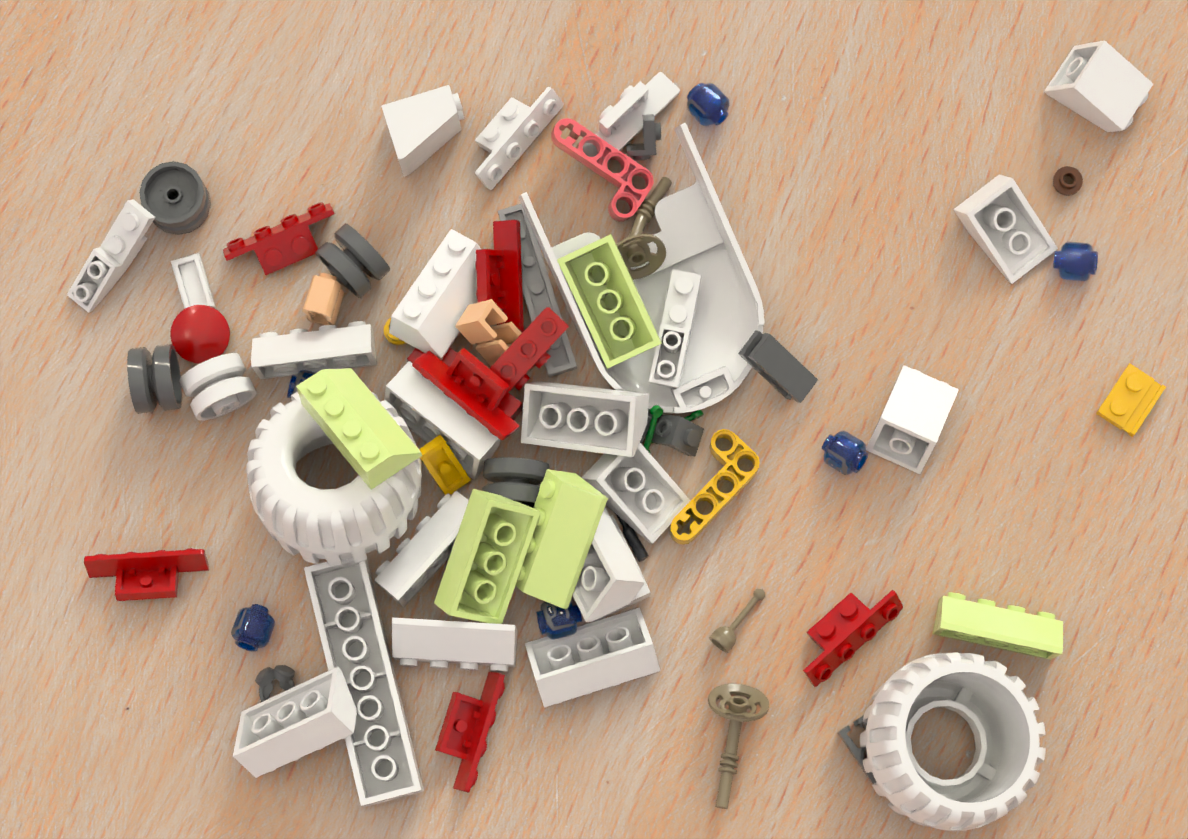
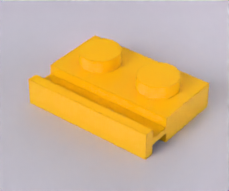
(1130, 400)

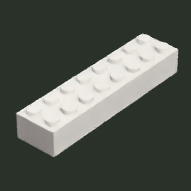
(357, 644)

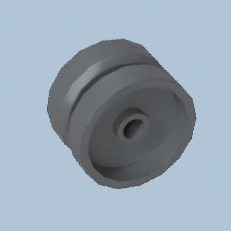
(175, 197)
(356, 257)
(154, 378)
(515, 478)

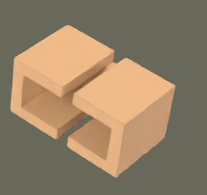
(476, 328)

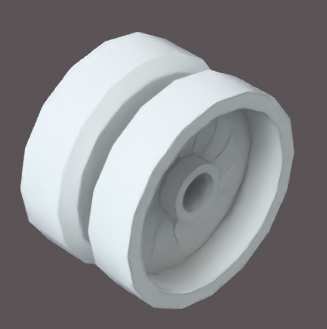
(217, 386)

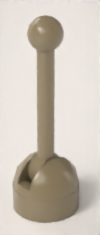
(724, 637)

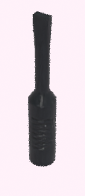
(633, 540)

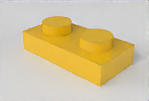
(443, 465)

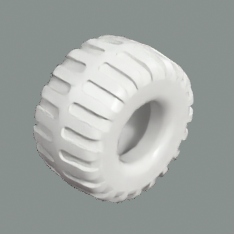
(324, 521)
(1003, 737)

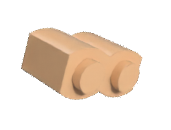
(323, 299)

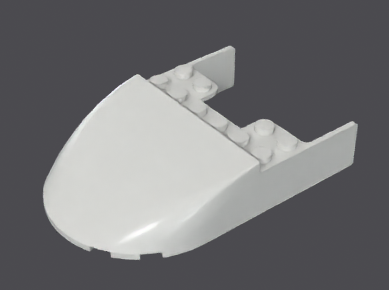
(727, 302)

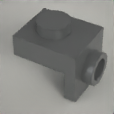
(651, 133)
(678, 434)

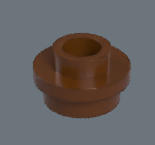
(1061, 186)

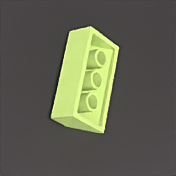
(609, 301)
(357, 424)
(561, 537)
(486, 558)
(999, 627)

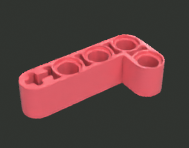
(598, 164)

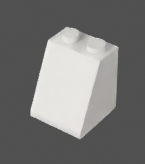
(1100, 86)
(422, 125)
(912, 419)

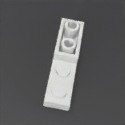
(113, 256)
(675, 328)

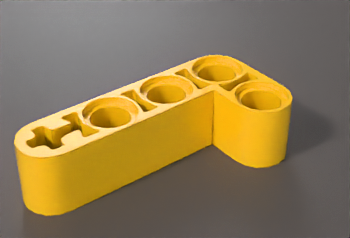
(710, 492)

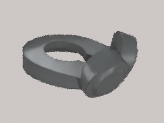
(266, 676)

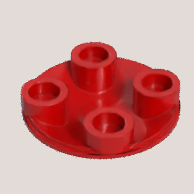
(200, 333)

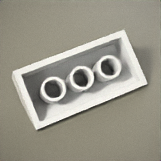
(438, 297)
(314, 350)
(432, 414)
(583, 418)
(425, 552)
(608, 575)
(454, 643)
(593, 658)
(295, 723)

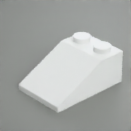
(1006, 227)
(638, 491)

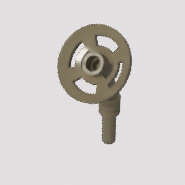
(635, 248)
(736, 714)

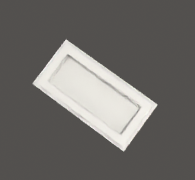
(192, 281)

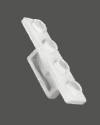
(625, 119)
(513, 133)

